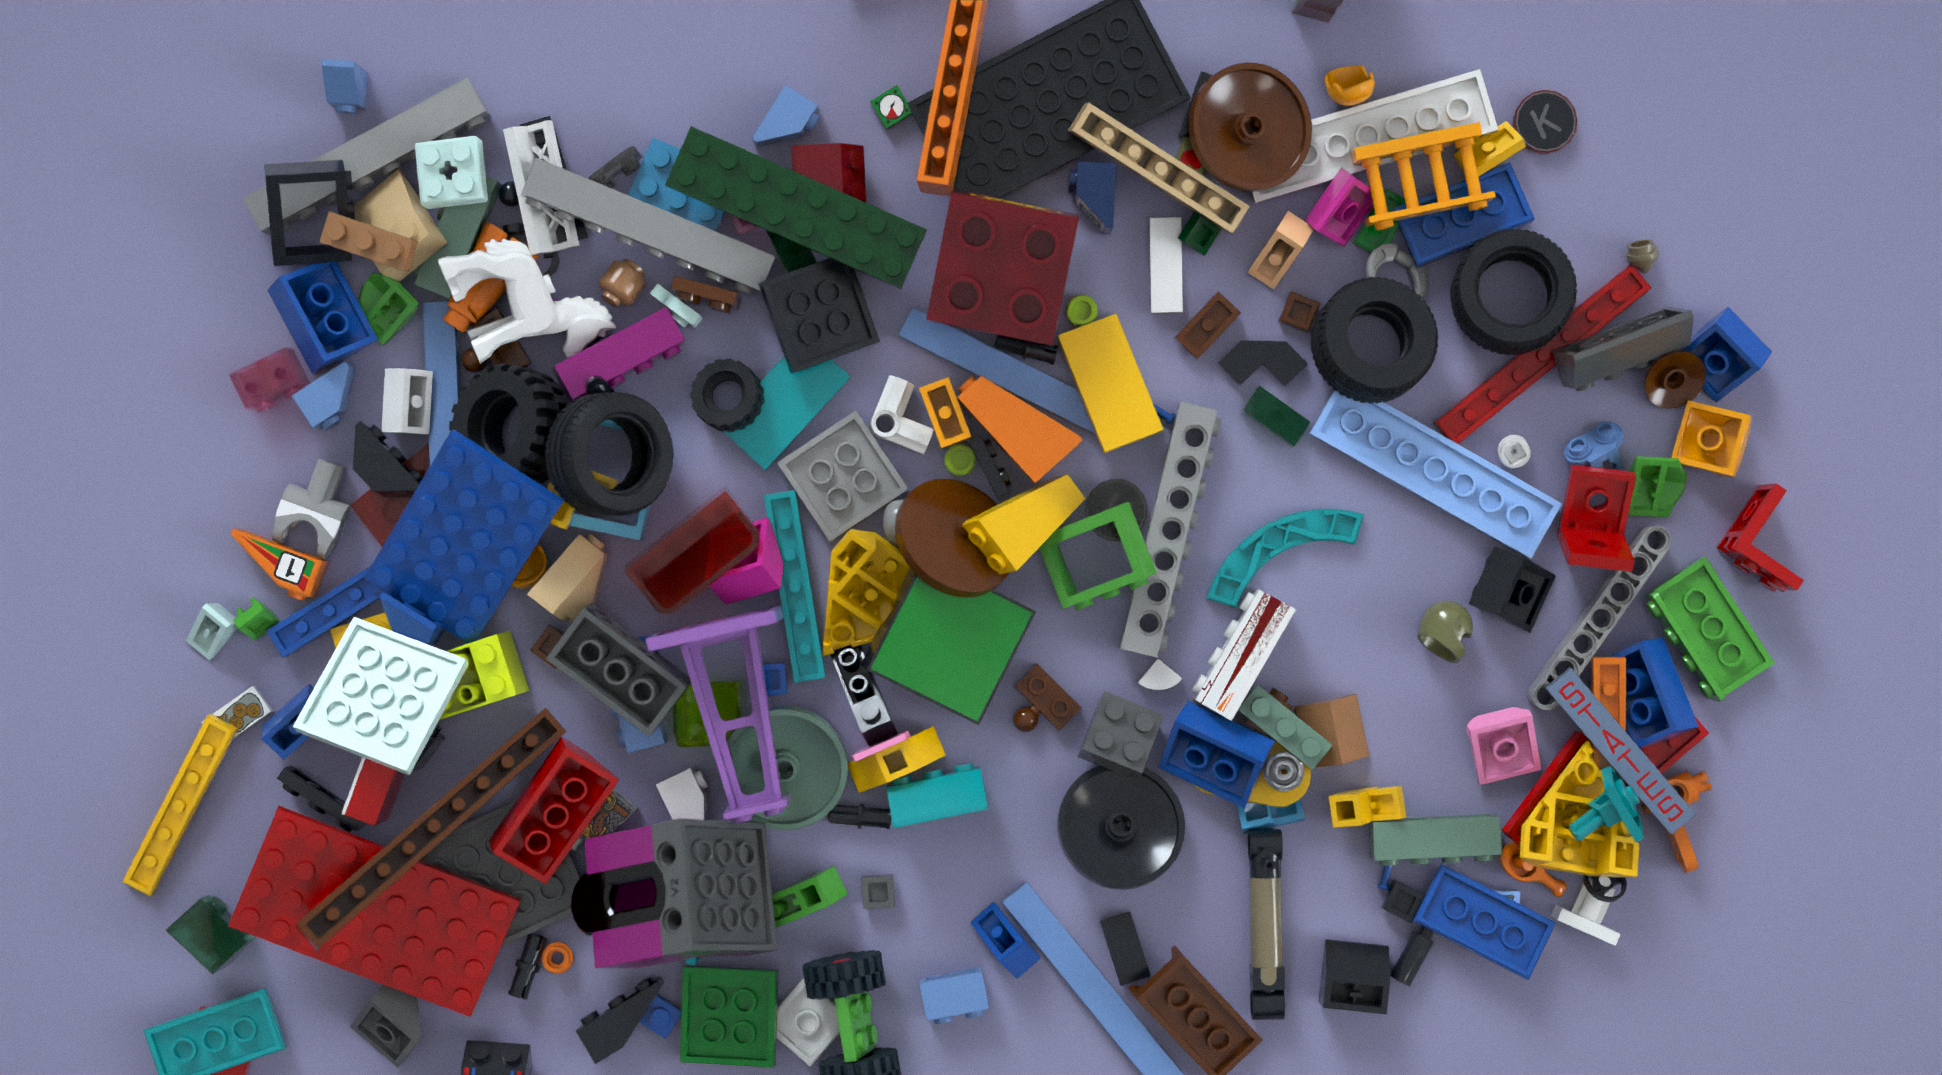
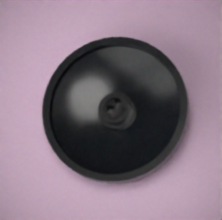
(1120, 827)

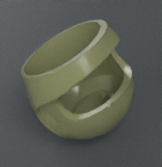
(1446, 625)

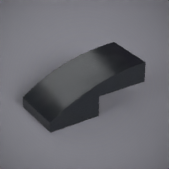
(1125, 948)

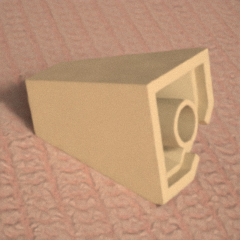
(572, 579)

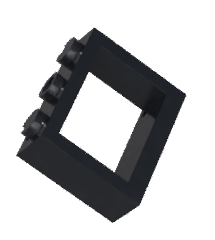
(302, 173)

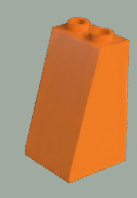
(1020, 430)

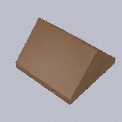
(1340, 724)

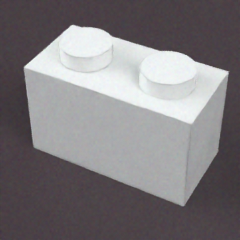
(407, 401)

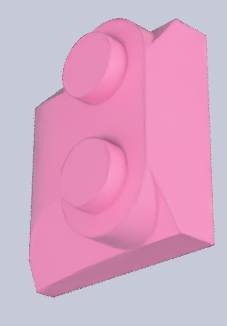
(1503, 744)

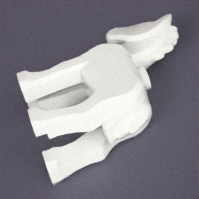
(528, 297)

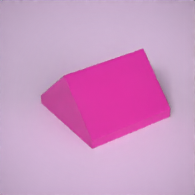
(1341, 208)

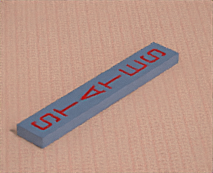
(1620, 750)

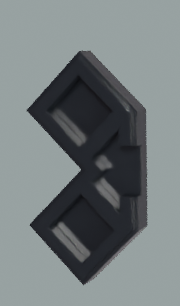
(1276, 356)

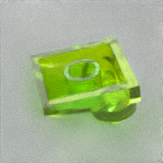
(687, 718)

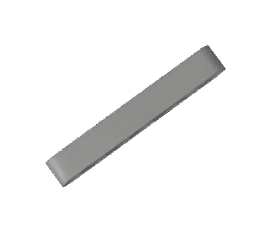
(1612, 609)

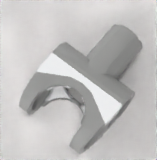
(315, 506)

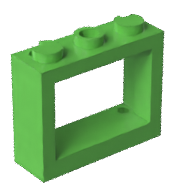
(1132, 543)

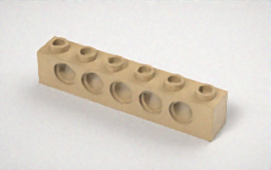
(1158, 168)

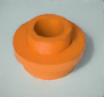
(552, 966)

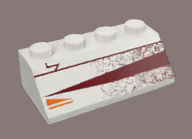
(1243, 654)

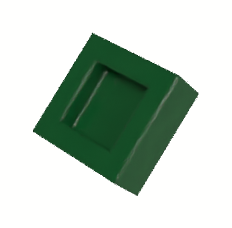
(1199, 233)

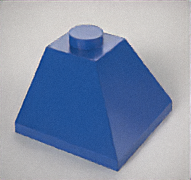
(410, 621)

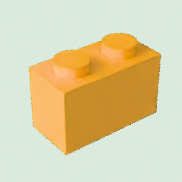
(945, 413)

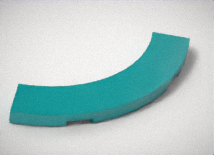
(1275, 538)

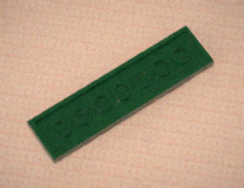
(796, 207)

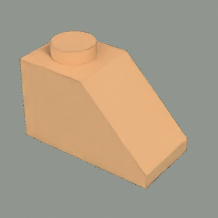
(1281, 250)

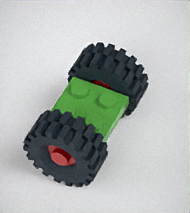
(847, 981)

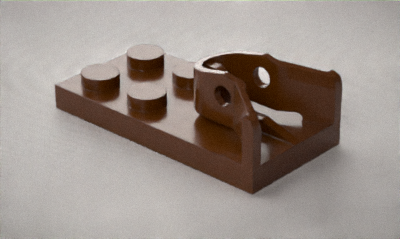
(1197, 1015)

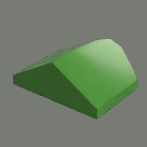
(386, 306)
(1657, 486)

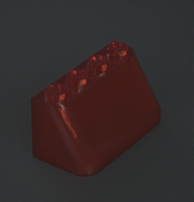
(694, 553)

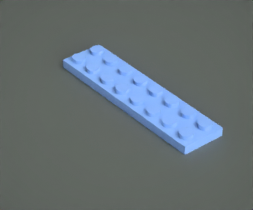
(1438, 471)

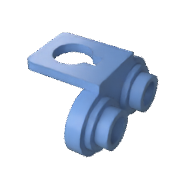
(1596, 447)

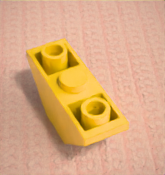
(896, 760)

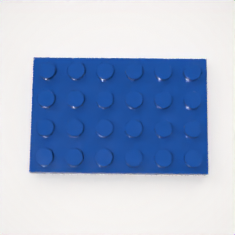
(463, 537)

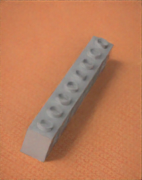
(1187, 417)

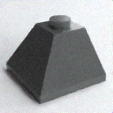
(390, 1023)

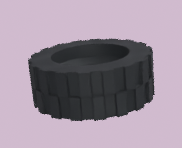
(705, 385)

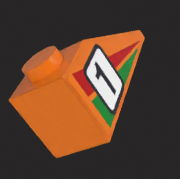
(287, 566)

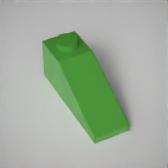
(807, 896)

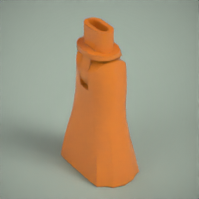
(484, 293)

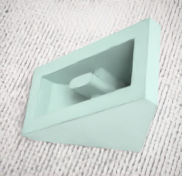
(211, 630)

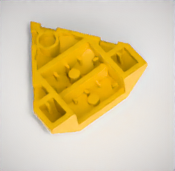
(861, 588)
(1546, 831)

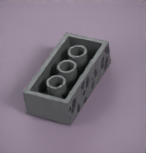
(619, 669)

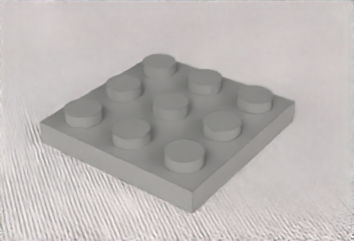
(842, 475)

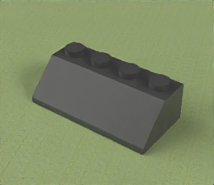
(1623, 347)

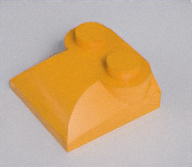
(1712, 439)

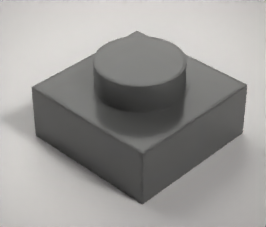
(878, 891)

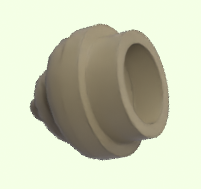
(1642, 254)

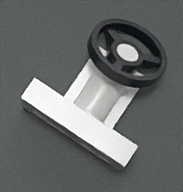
(1591, 907)

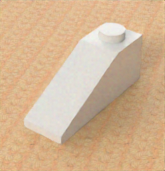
(685, 794)

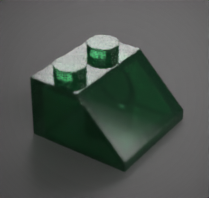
(206, 934)

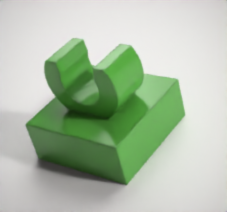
(255, 620)

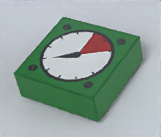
(891, 107)

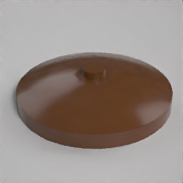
(1250, 127)
(938, 545)

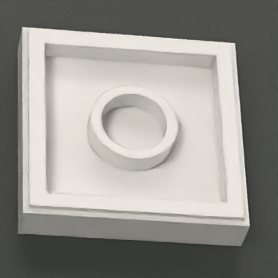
(806, 1024)

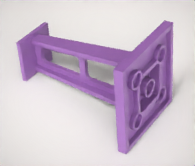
(691, 641)

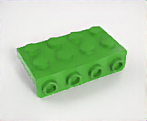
(1708, 629)

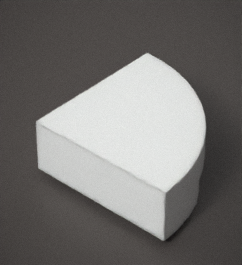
(1159, 677)

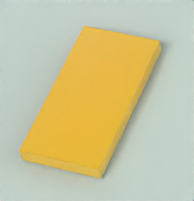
(1110, 383)

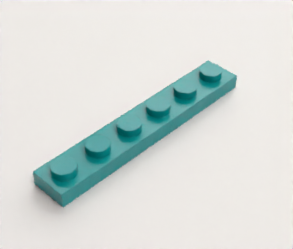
(796, 588)

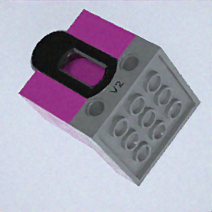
(676, 893)

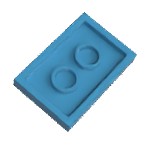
(651, 188)

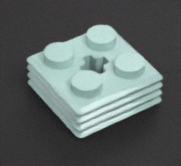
(466, 185)

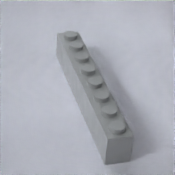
(378, 152)
(647, 225)

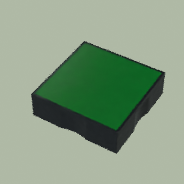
(948, 645)

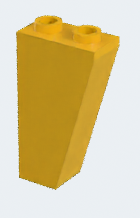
(1021, 524)

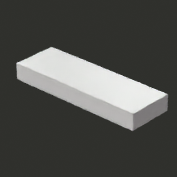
(1165, 265)

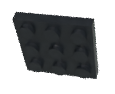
(818, 313)

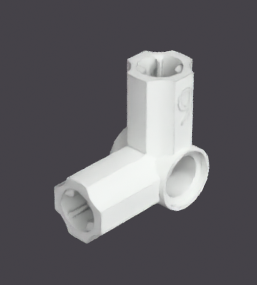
(893, 405)

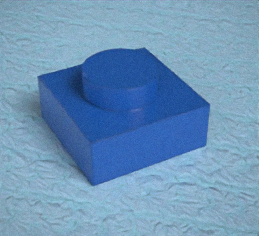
(775, 678)
(661, 1016)

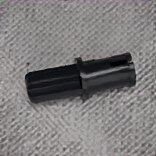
(1026, 348)
(860, 816)

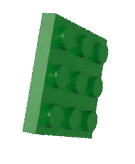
(729, 1016)

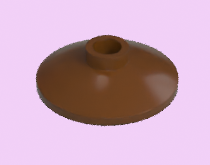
(1682, 386)

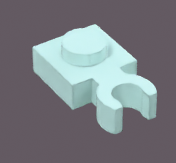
(681, 312)

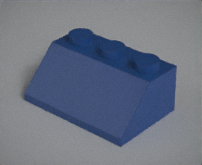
(322, 314)
(1654, 694)
(1215, 754)

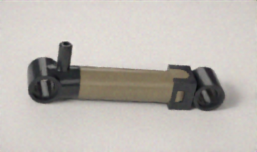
(1266, 965)

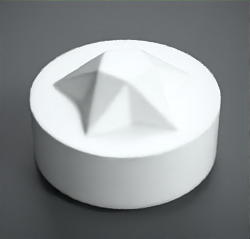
(1513, 451)

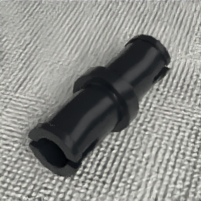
(527, 966)

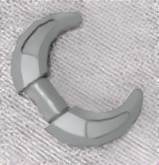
(1390, 253)

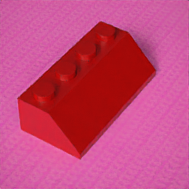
(553, 811)

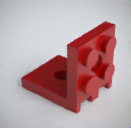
(1743, 531)
(1596, 533)

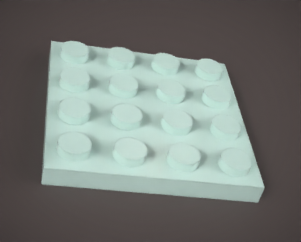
(381, 695)

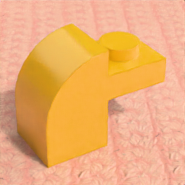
(1366, 805)

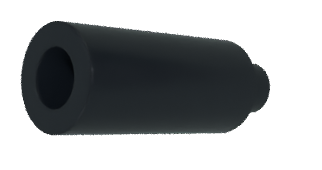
(1412, 956)

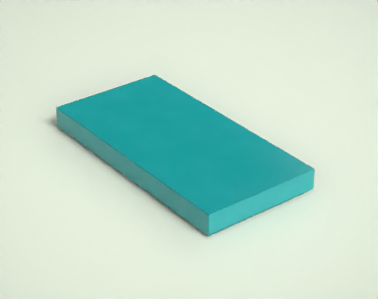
(788, 408)
(216, 1036)

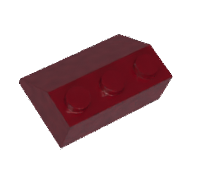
(833, 165)

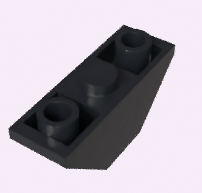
(382, 467)

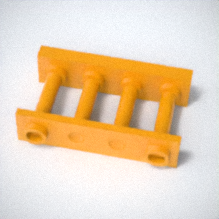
(1432, 145)

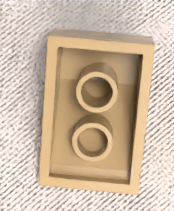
(398, 210)

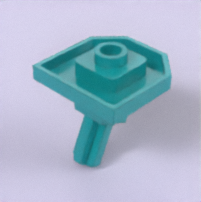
(1610, 808)

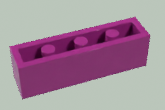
(621, 354)

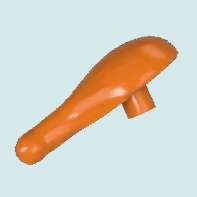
(1524, 872)

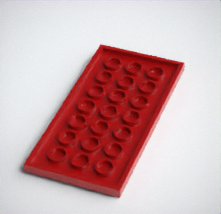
(420, 936)

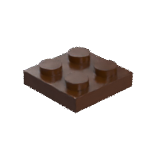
(718, 298)

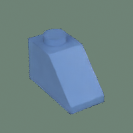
(344, 85)
(787, 118)
(327, 397)

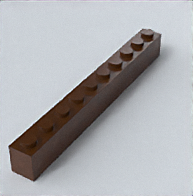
(429, 829)

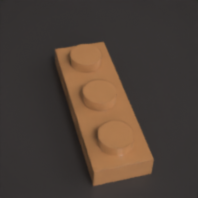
(369, 241)

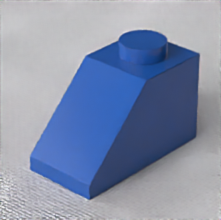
(1005, 940)

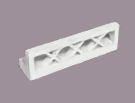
(538, 224)

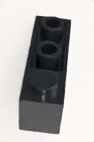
(863, 695)
(611, 1029)

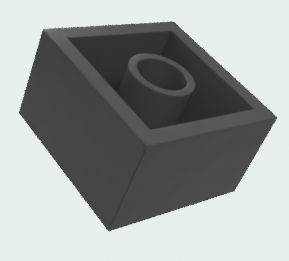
(1120, 735)

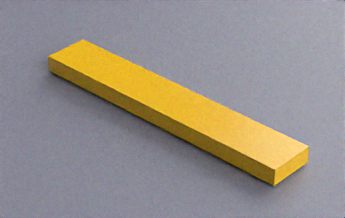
(180, 805)

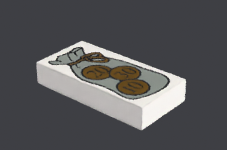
(245, 710)

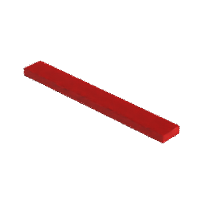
(1531, 366)

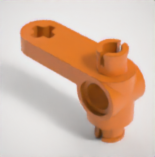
(1689, 789)

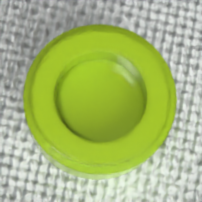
(1081, 310)
(960, 460)

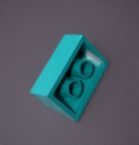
(936, 795)

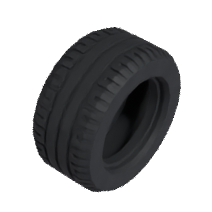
(1531, 250)
(568, 454)

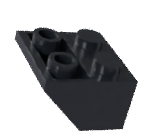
(1355, 976)

